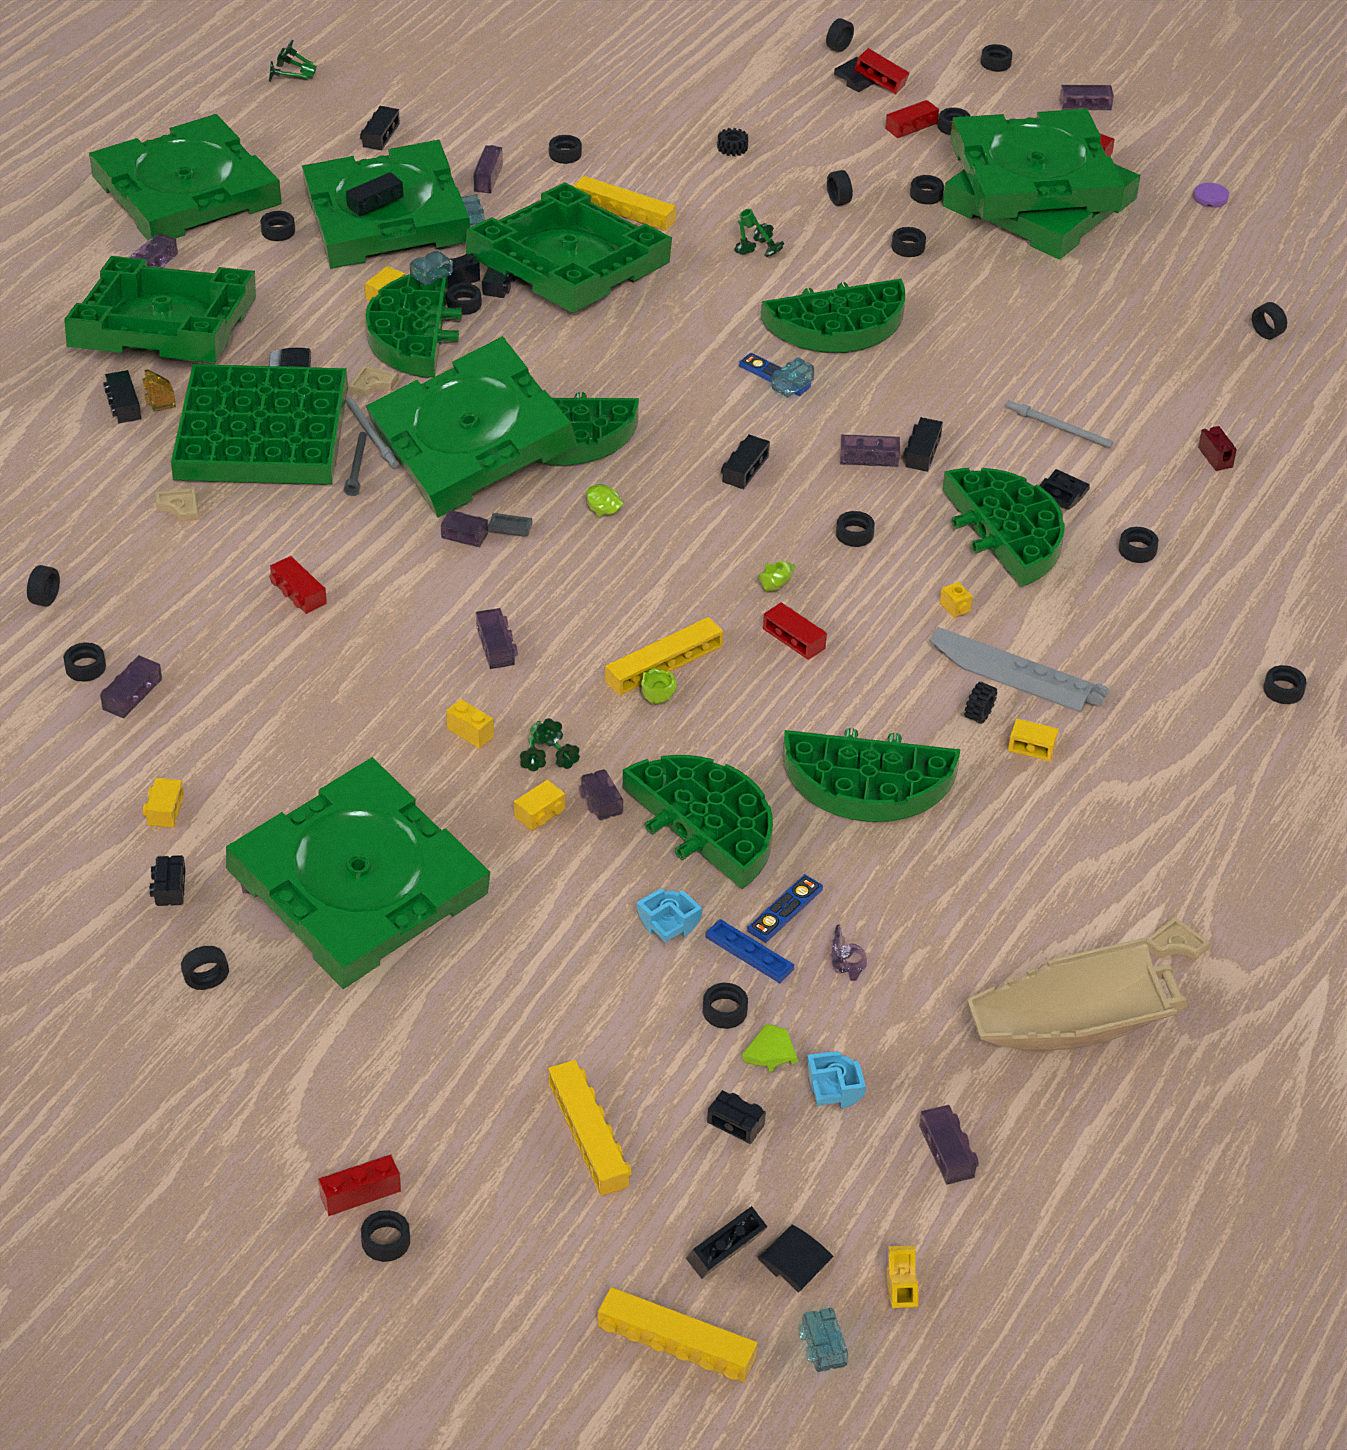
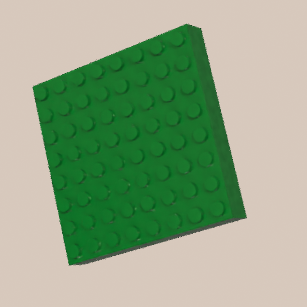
(260, 424)

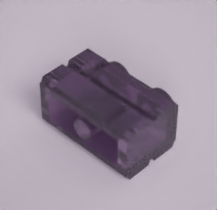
(464, 528)
(601, 795)

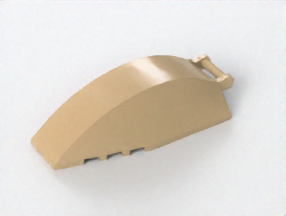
(1078, 1000)

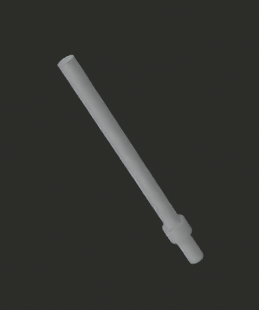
(1025, 410)
(386, 452)

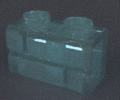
(792, 377)
(824, 1340)

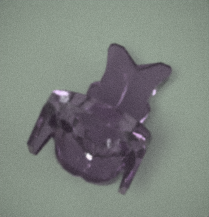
(840, 952)

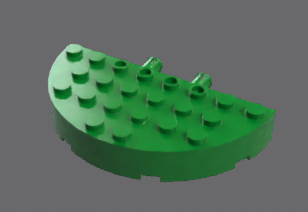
(839, 317)
(408, 322)
(598, 425)
(1011, 517)
(868, 776)
(710, 808)

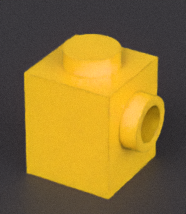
(956, 599)

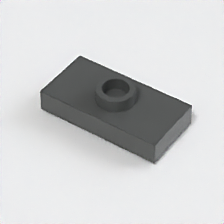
(510, 524)

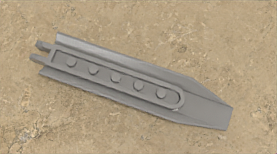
(1018, 671)

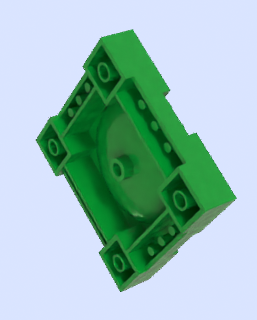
(1036, 163)
(185, 177)
(425, 215)
(1049, 230)
(568, 247)
(161, 310)
(471, 425)
(357, 871)

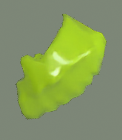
(603, 500)
(776, 575)
(658, 685)

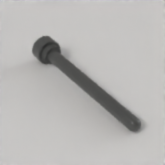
(352, 485)

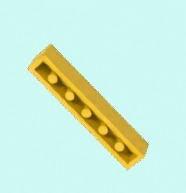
(628, 203)
(664, 654)
(589, 1128)
(677, 1334)

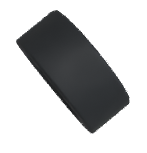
(840, 35)
(996, 57)
(946, 116)
(565, 156)
(927, 182)
(839, 187)
(277, 218)
(908, 234)
(464, 290)
(1261, 325)
(851, 538)
(1137, 554)
(43, 585)
(86, 672)
(1288, 674)
(209, 978)
(725, 1019)
(385, 1252)

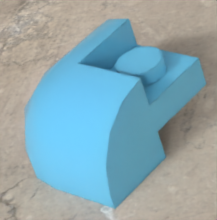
(669, 913)
(835, 1079)

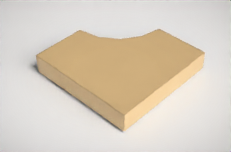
(372, 379)
(179, 502)
(1177, 939)

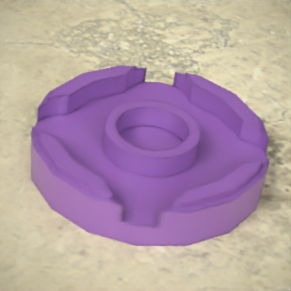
(1211, 194)

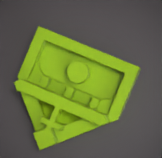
(770, 1048)

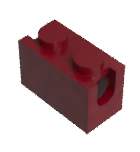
(1217, 448)

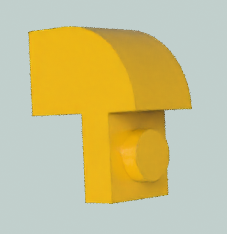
(901, 1277)

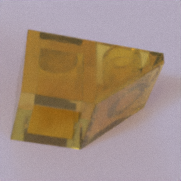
(159, 391)

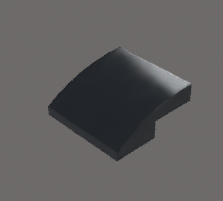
(854, 79)
(291, 357)
(1065, 488)
(796, 1257)

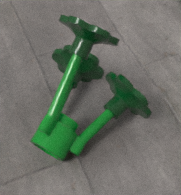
(307, 68)
(762, 233)
(548, 733)

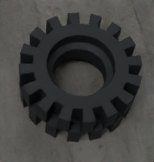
(732, 142)
(980, 702)

